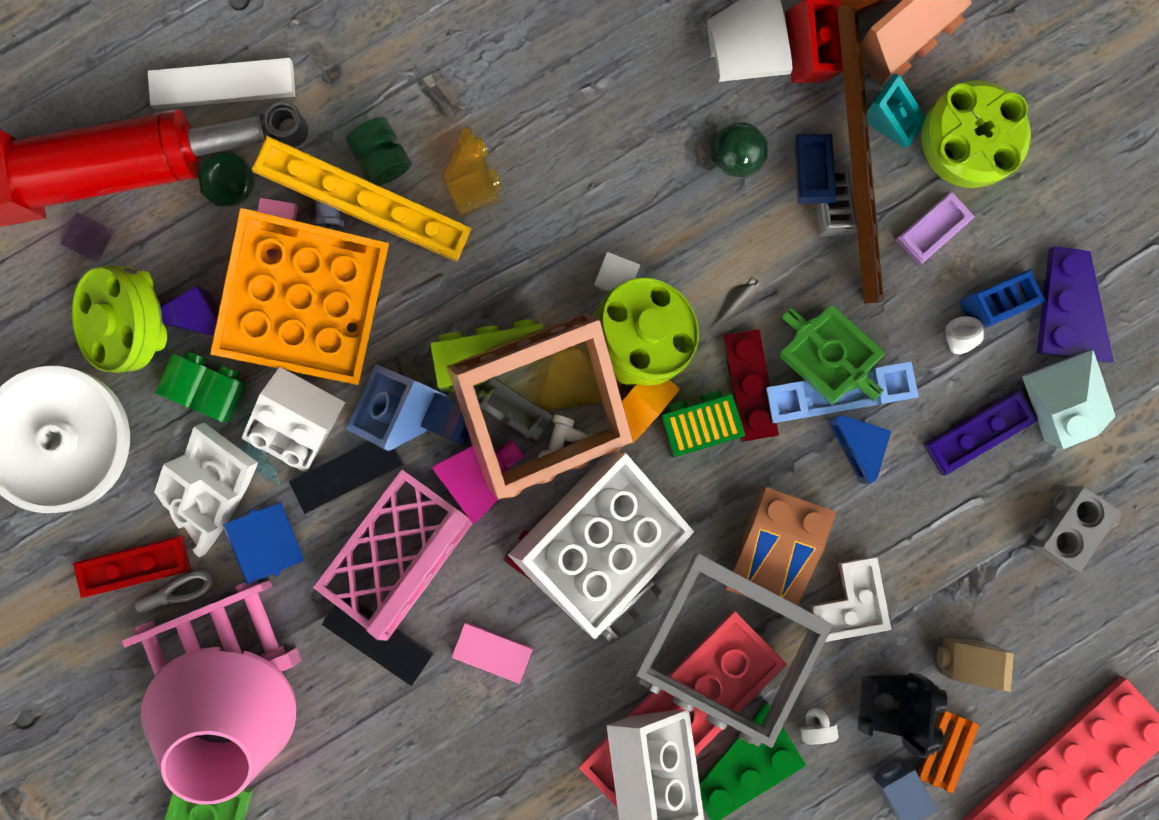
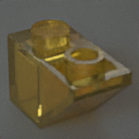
(468, 176)

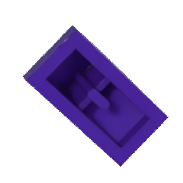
(192, 311)

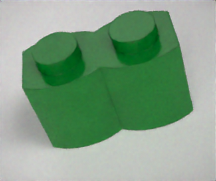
(201, 387)

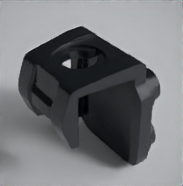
(916, 712)

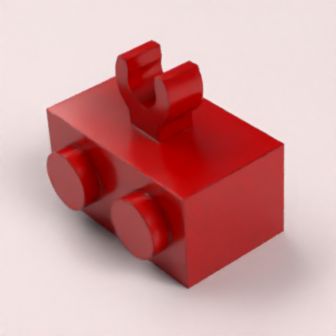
(814, 41)

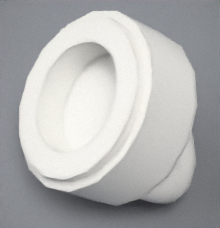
(964, 334)
(818, 733)

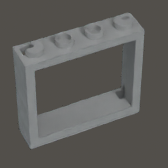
(716, 712)

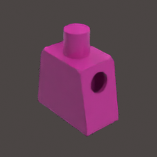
(465, 480)

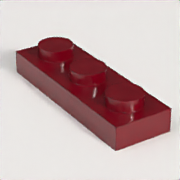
(749, 383)

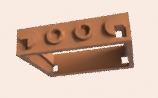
(522, 352)

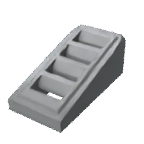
(849, 225)

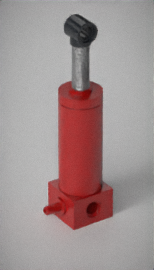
(122, 157)

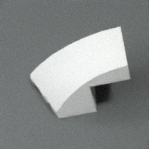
(750, 40)
(205, 485)

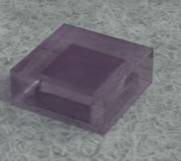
(87, 237)

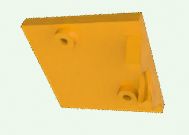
(299, 303)

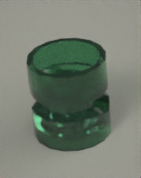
(376, 147)

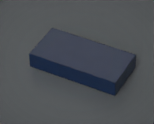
(815, 168)

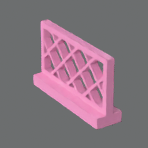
(415, 577)

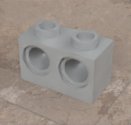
(1081, 535)

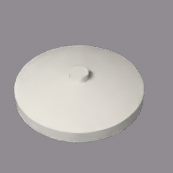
(60, 439)

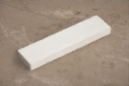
(221, 83)

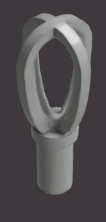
(165, 596)

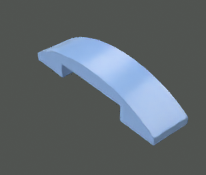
(802, 401)

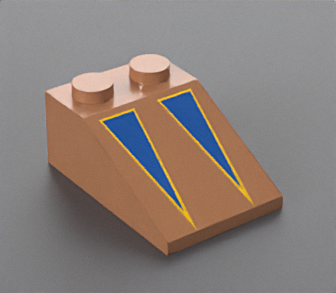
(782, 543)

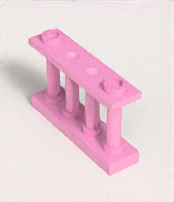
(249, 592)

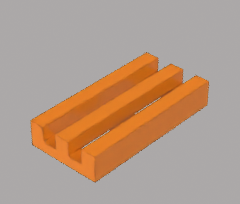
(960, 754)

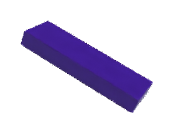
(980, 432)

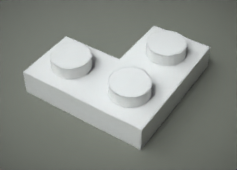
(864, 604)

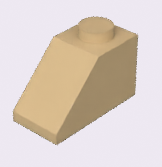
(976, 663)

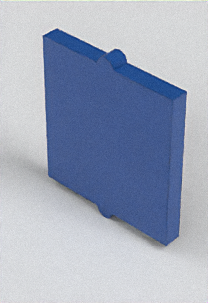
(263, 543)

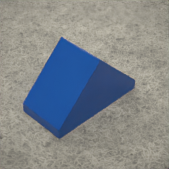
(862, 445)

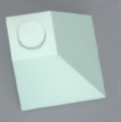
(1070, 400)

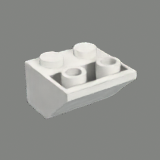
(292, 419)

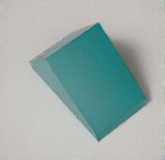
(896, 112)

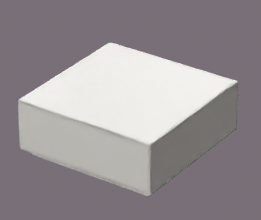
(614, 272)

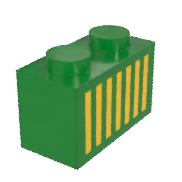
(701, 425)

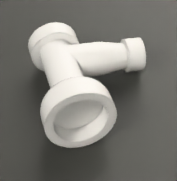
(563, 432)

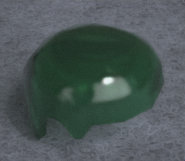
(739, 149)
(226, 179)

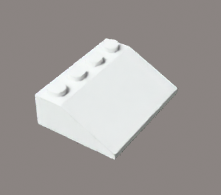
(602, 542)

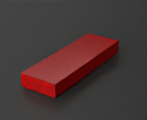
(132, 566)

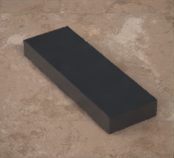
(343, 475)
(398, 654)

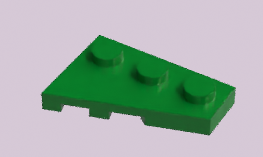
(747, 771)

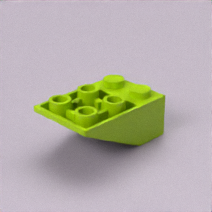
(455, 347)

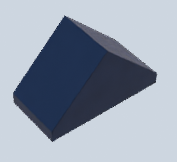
(446, 419)

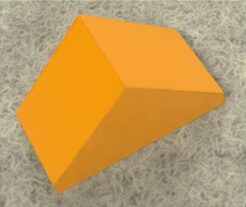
(645, 404)

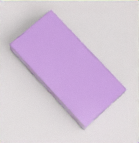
(934, 228)

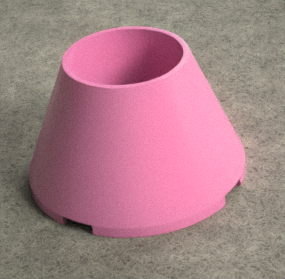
(219, 696)

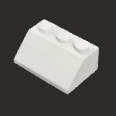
(655, 767)

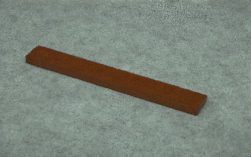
(860, 154)

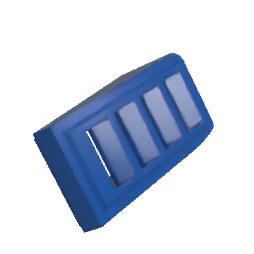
(982, 307)

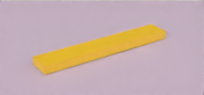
(361, 199)

